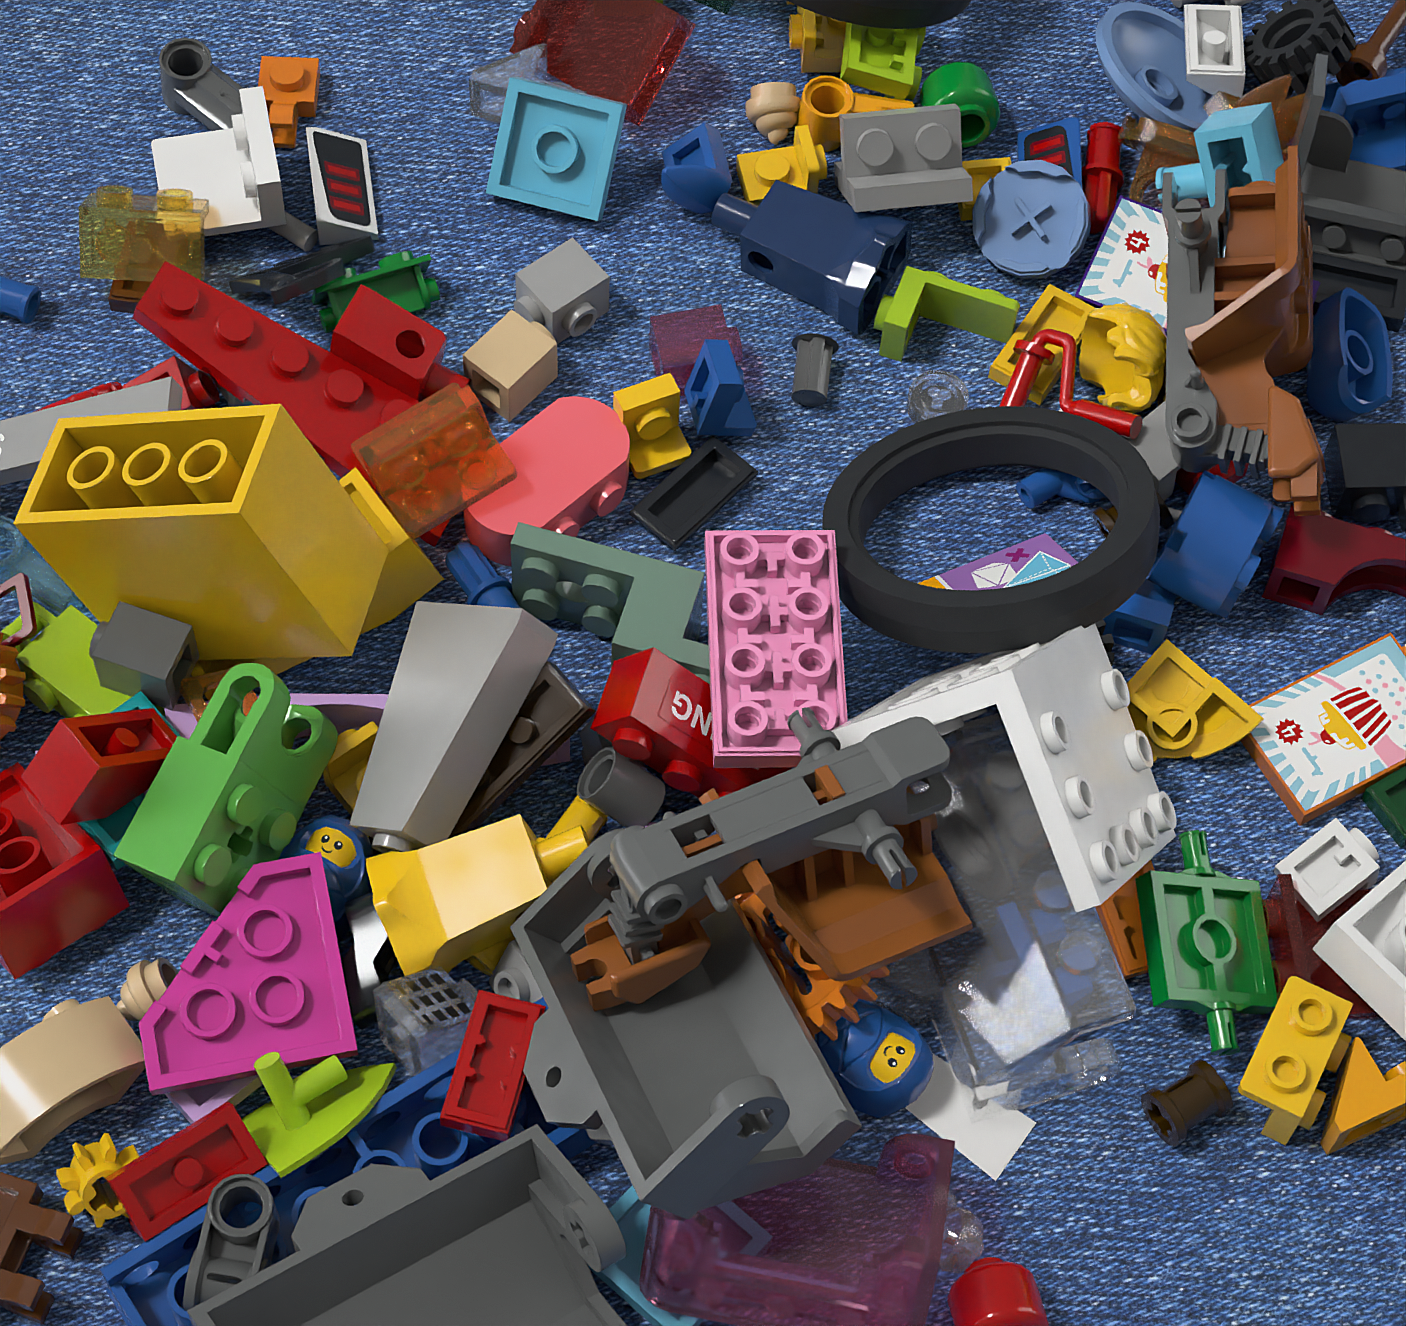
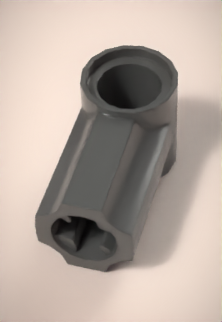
(196, 85)
(617, 783)

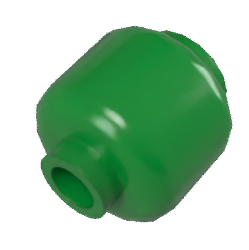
(971, 91)

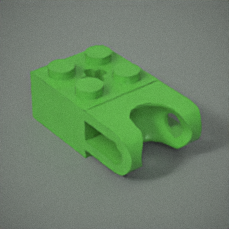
(228, 791)

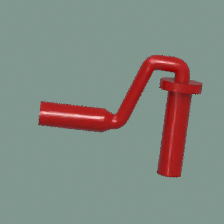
(1027, 369)

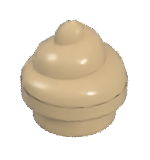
(773, 109)
(143, 986)

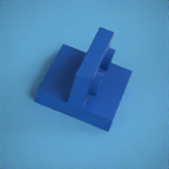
(1376, 117)

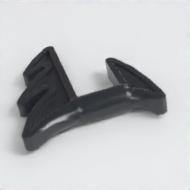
(304, 272)

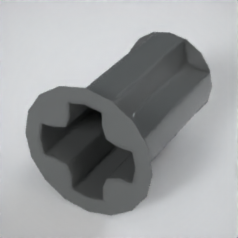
(812, 368)

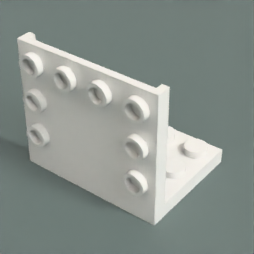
(1073, 747)

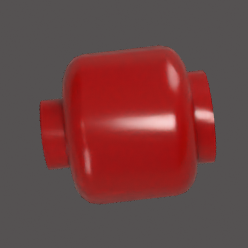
(996, 1295)

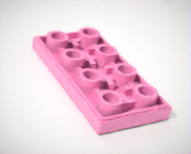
(771, 641)

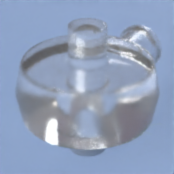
(961, 1238)

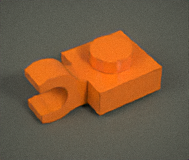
(289, 93)

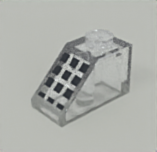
(423, 1016)

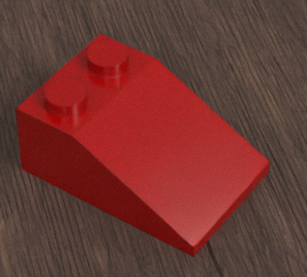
(50, 880)

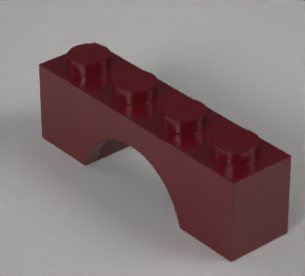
(1329, 558)

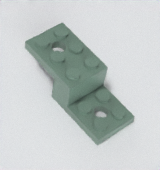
(611, 594)

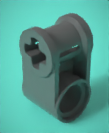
(229, 1253)

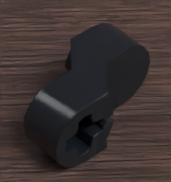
(367, 960)

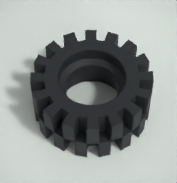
(1294, 38)

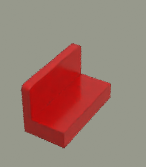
(184, 1170)

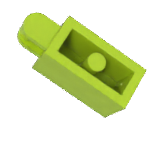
(60, 666)

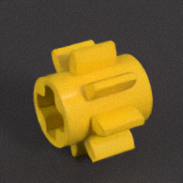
(82, 1177)

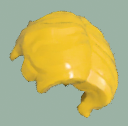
(1124, 356)

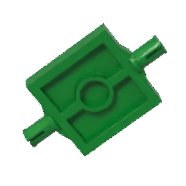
(1206, 943)

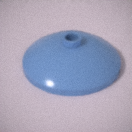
(1147, 64)

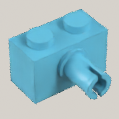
(1234, 140)

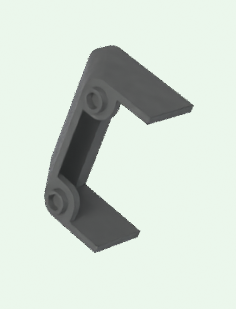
(1349, 204)

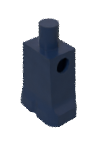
(818, 249)

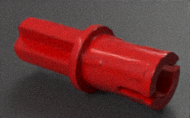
(1101, 173)

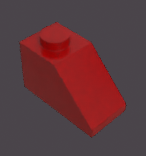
(98, 763)

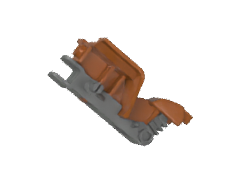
(1238, 327)
(825, 847)

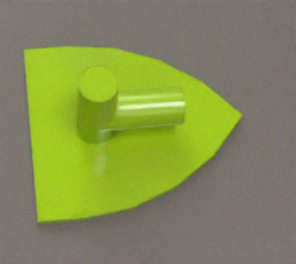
(311, 1109)

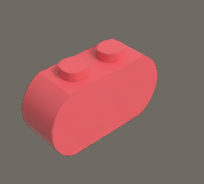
(568, 471)

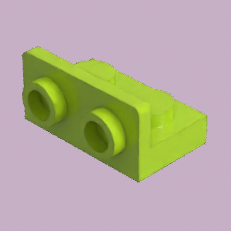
(883, 59)

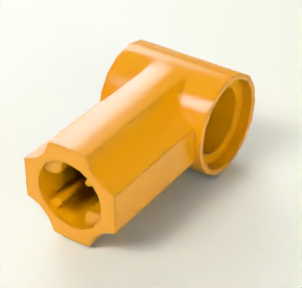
(827, 98)

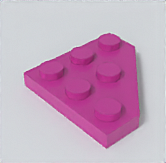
(254, 985)

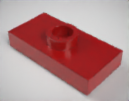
(490, 1067)

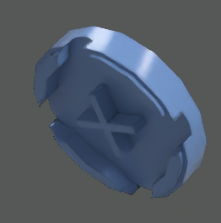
(1031, 219)

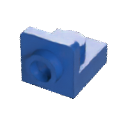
(718, 393)

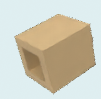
(511, 364)

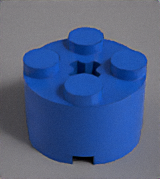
(1215, 544)

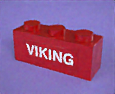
(663, 718)

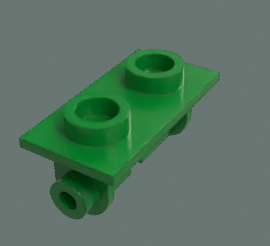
(397, 280)

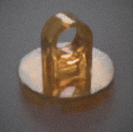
(1160, 147)

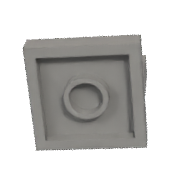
(902, 158)

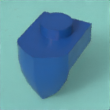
(696, 170)

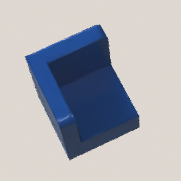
(1142, 618)

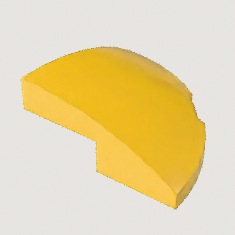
(1186, 708)

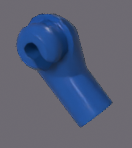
(1048, 483)

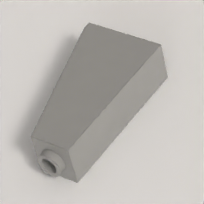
(446, 717)

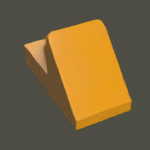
(1363, 1099)

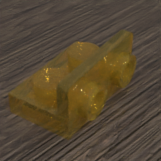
(135, 234)

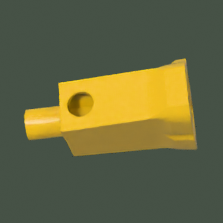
(465, 890)

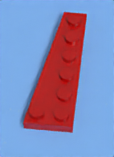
(272, 365)

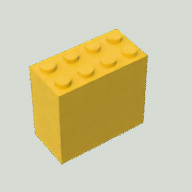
(209, 524)

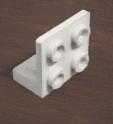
(228, 168)

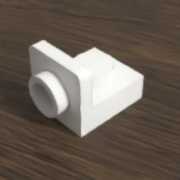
(1330, 868)

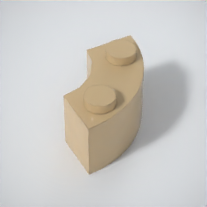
(62, 1072)

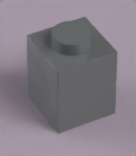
(144, 654)

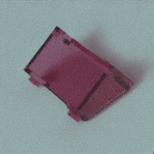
(812, 1251)

